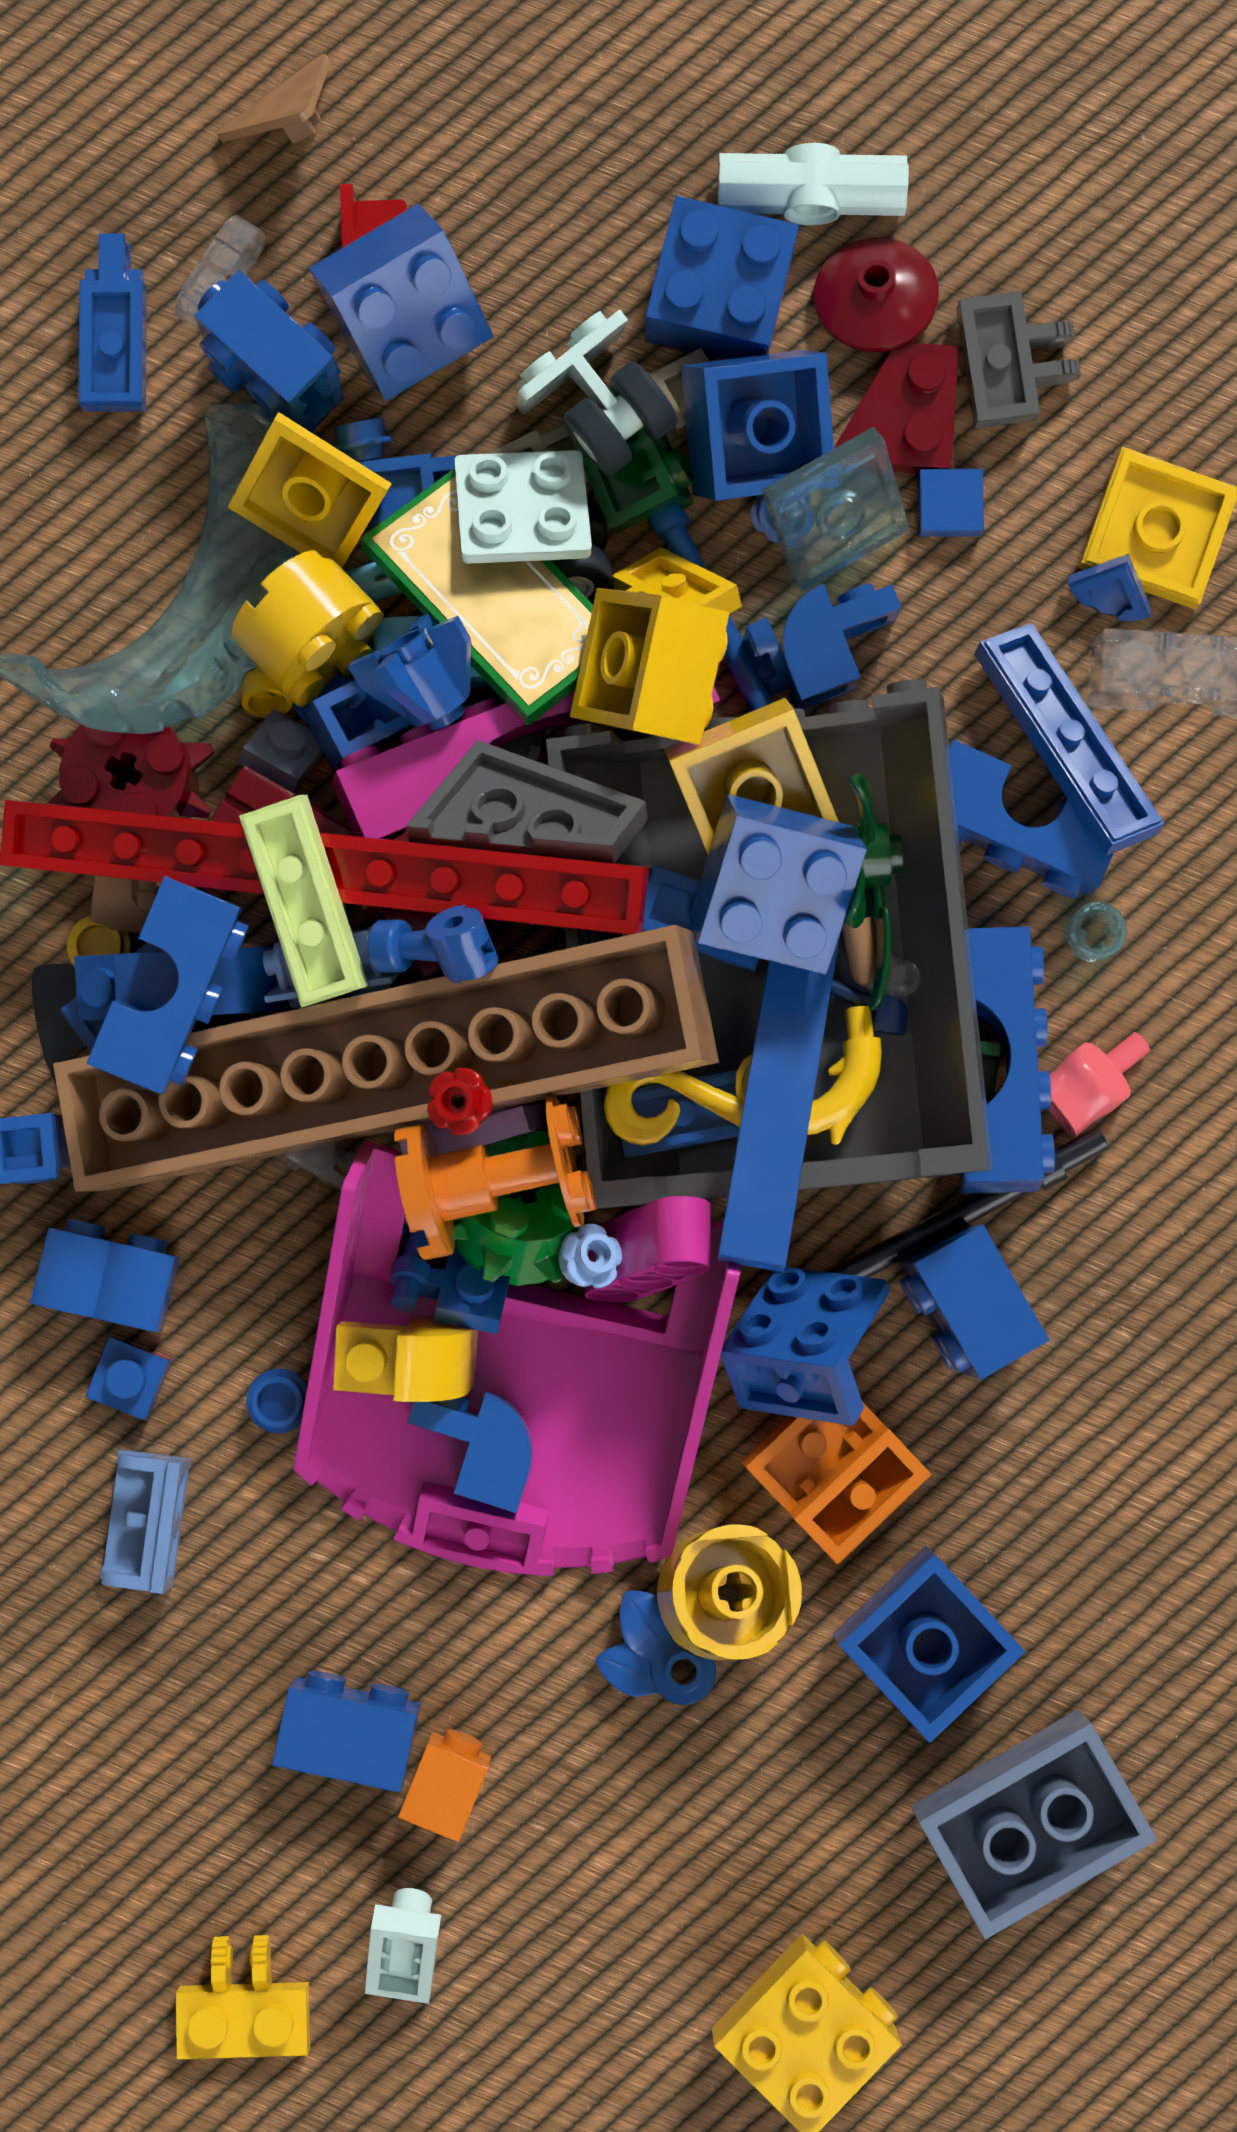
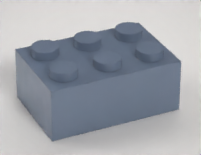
(1033, 1823)

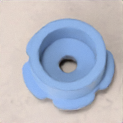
(576, 1264)

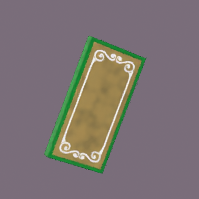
(520, 615)

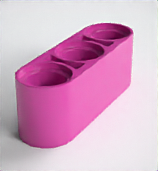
(659, 1248)

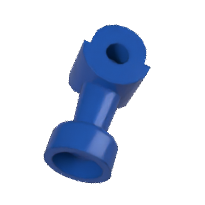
(452, 938)

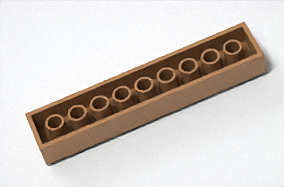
(368, 1059)

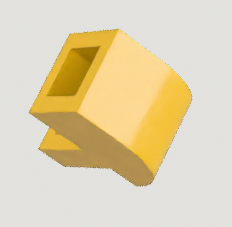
(411, 1361)

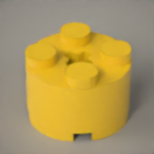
(307, 625)
(741, 1558)

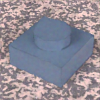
(282, 751)

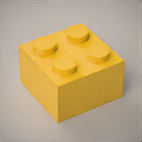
(650, 664)
(752, 758)

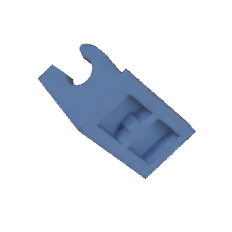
(145, 1521)

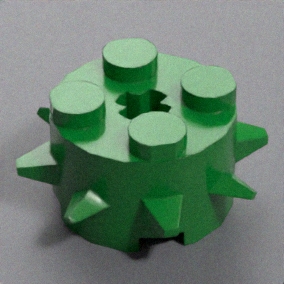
(524, 1232)

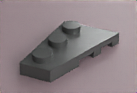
(526, 808)

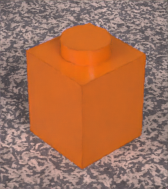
(446, 1784)

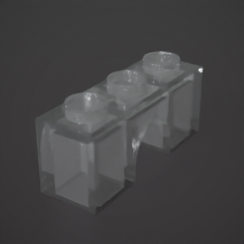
(1161, 668)

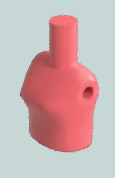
(1092, 1083)

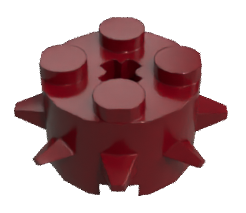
(97, 758)

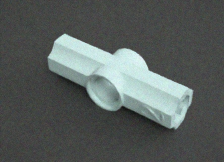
(813, 184)

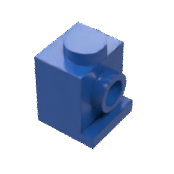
(32, 1148)

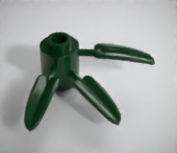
(881, 860)

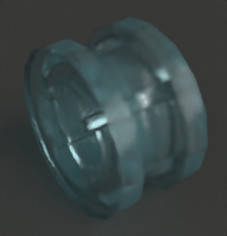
(1077, 936)

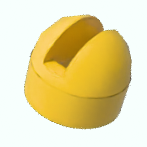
(262, 695)

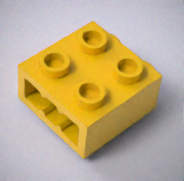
(807, 2034)

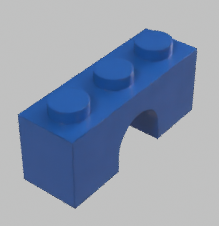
(1058, 851)
(152, 1044)

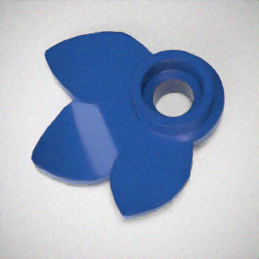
(646, 1657)

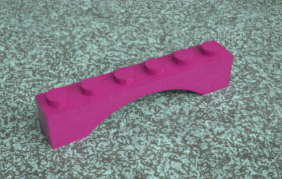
(390, 787)

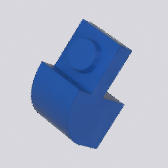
(817, 635)
(498, 1447)

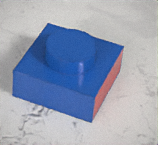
(128, 1378)

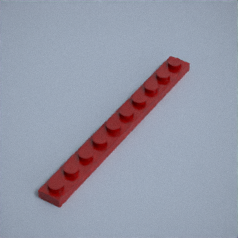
(364, 868)

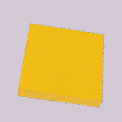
(1165, 522)

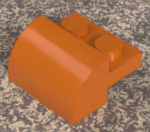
(836, 1477)

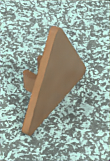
(286, 106)

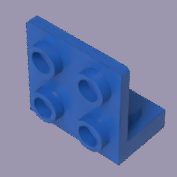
(797, 1342)

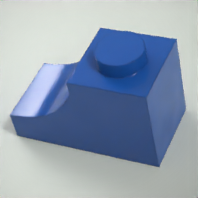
(351, 721)

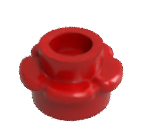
(476, 1101)

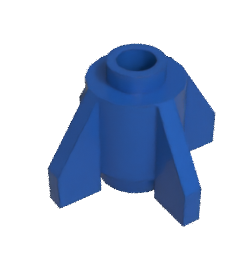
(421, 672)

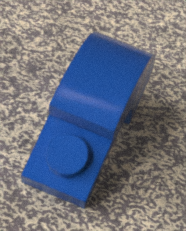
(152, 979)

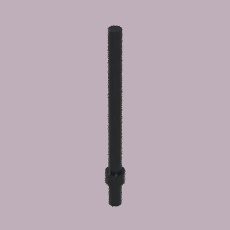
(966, 1211)

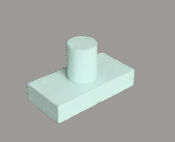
(403, 1947)

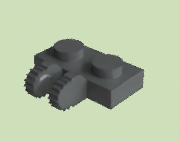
(1000, 359)

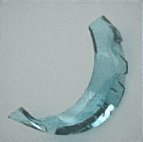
(188, 655)

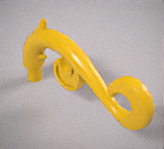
(834, 1110)

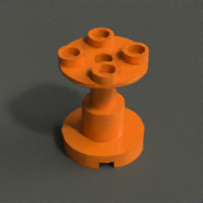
(468, 1181)

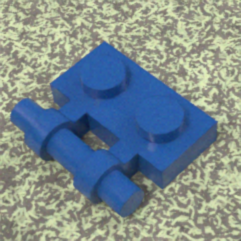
(460, 1289)

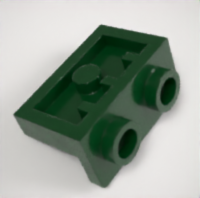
(645, 485)

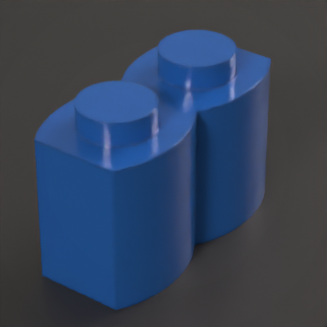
(104, 1277)

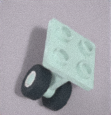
(602, 421)
(532, 511)

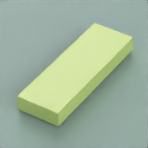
(304, 900)

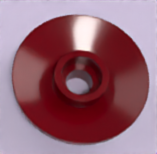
(876, 316)

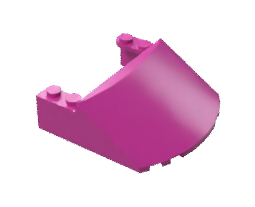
(602, 1386)

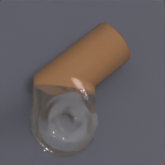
(862, 954)

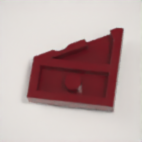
(912, 407)

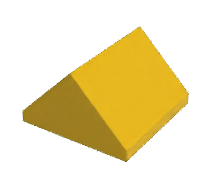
(308, 492)

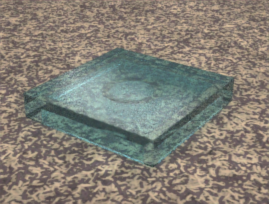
(836, 509)

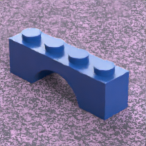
(1004, 984)

